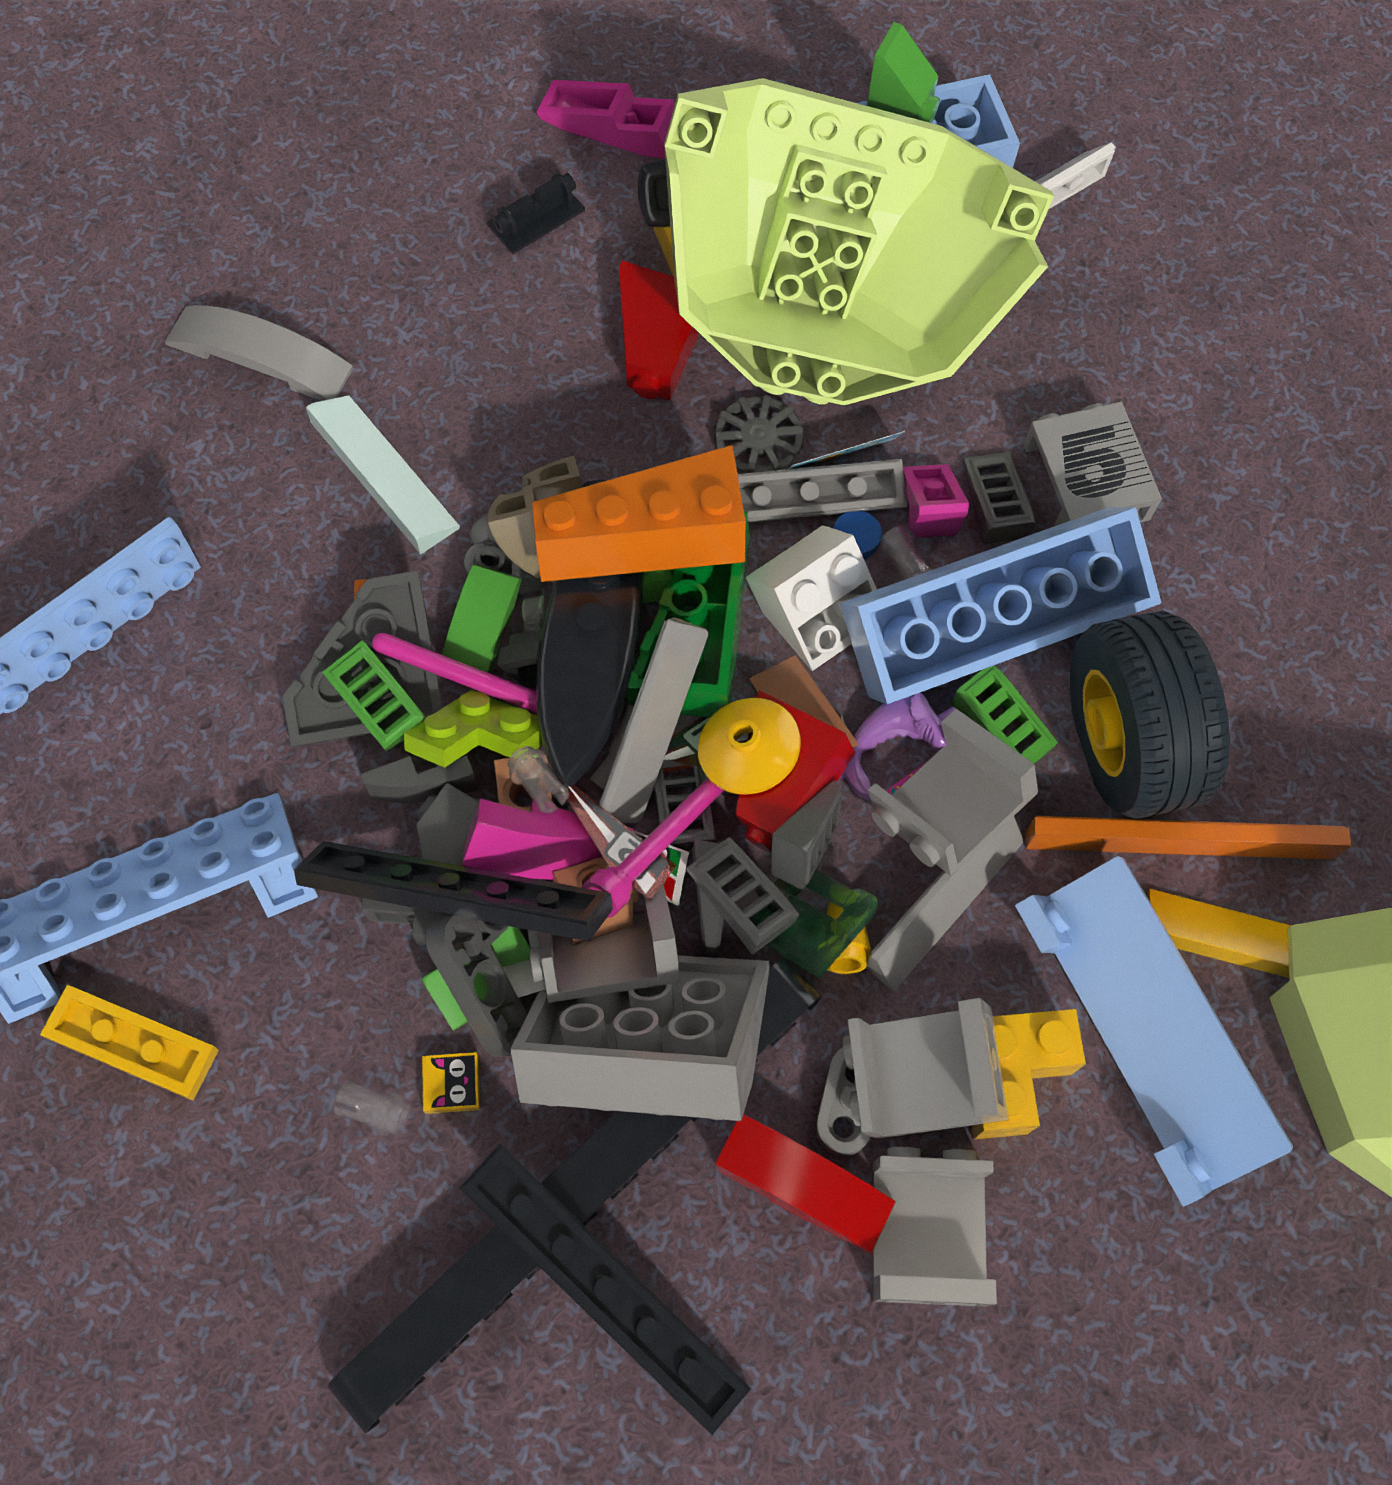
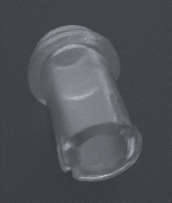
(903, 552)
(530, 769)
(372, 1108)

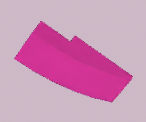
(608, 115)
(525, 841)

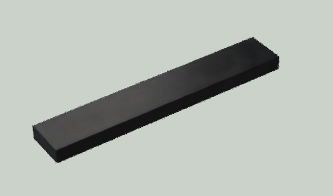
(456, 890)
(605, 1288)

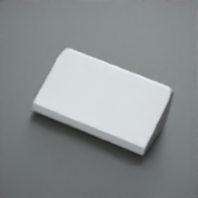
(1078, 173)

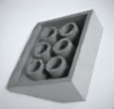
(649, 1048)

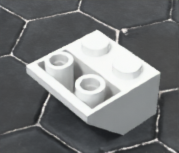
(804, 592)

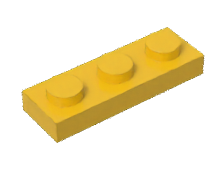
(130, 1042)

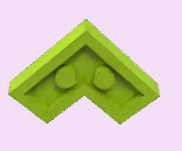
(472, 722)

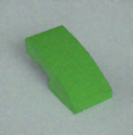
(481, 616)

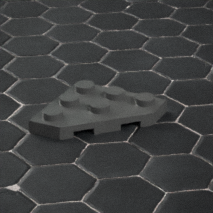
(382, 605)

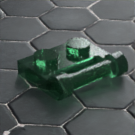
(816, 937)

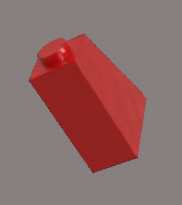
(653, 331)
(821, 760)

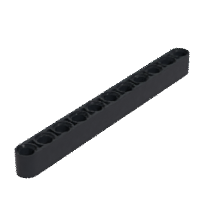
(495, 1265)

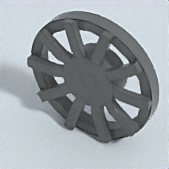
(760, 434)

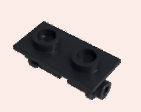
(536, 214)

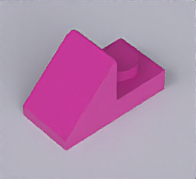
(934, 500)

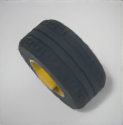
(1149, 714)

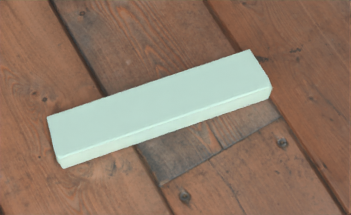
(382, 472)

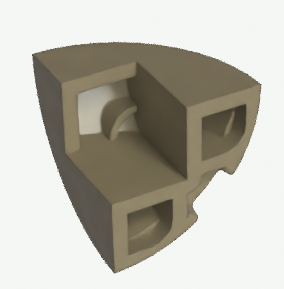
(512, 514)

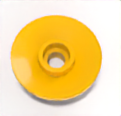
(758, 762)

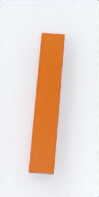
(1187, 837)

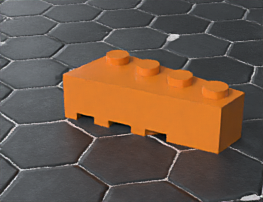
(645, 521)

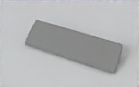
(823, 490)
(653, 720)
(939, 908)

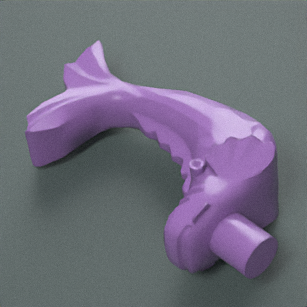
(901, 718)

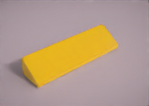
(1223, 933)

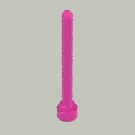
(455, 671)
(619, 879)

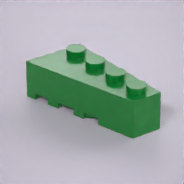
(713, 601)

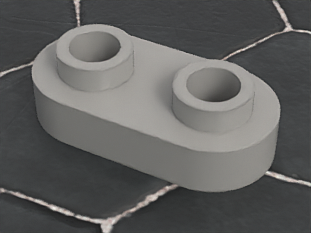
(836, 1105)

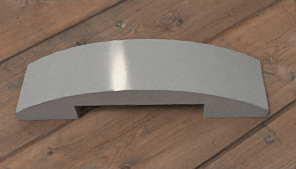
(261, 347)

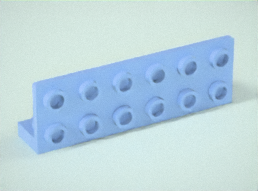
(91, 610)
(140, 886)
(1158, 1029)

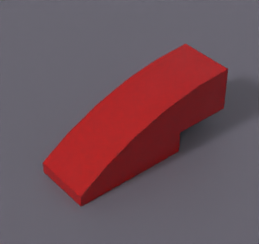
(805, 1183)

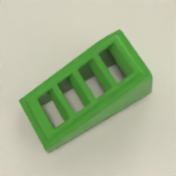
(1006, 694)
(393, 734)

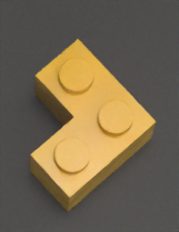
(1029, 1049)

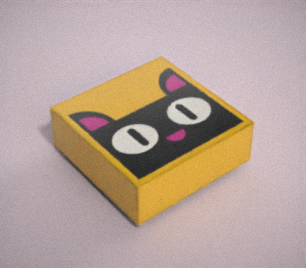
(451, 1083)

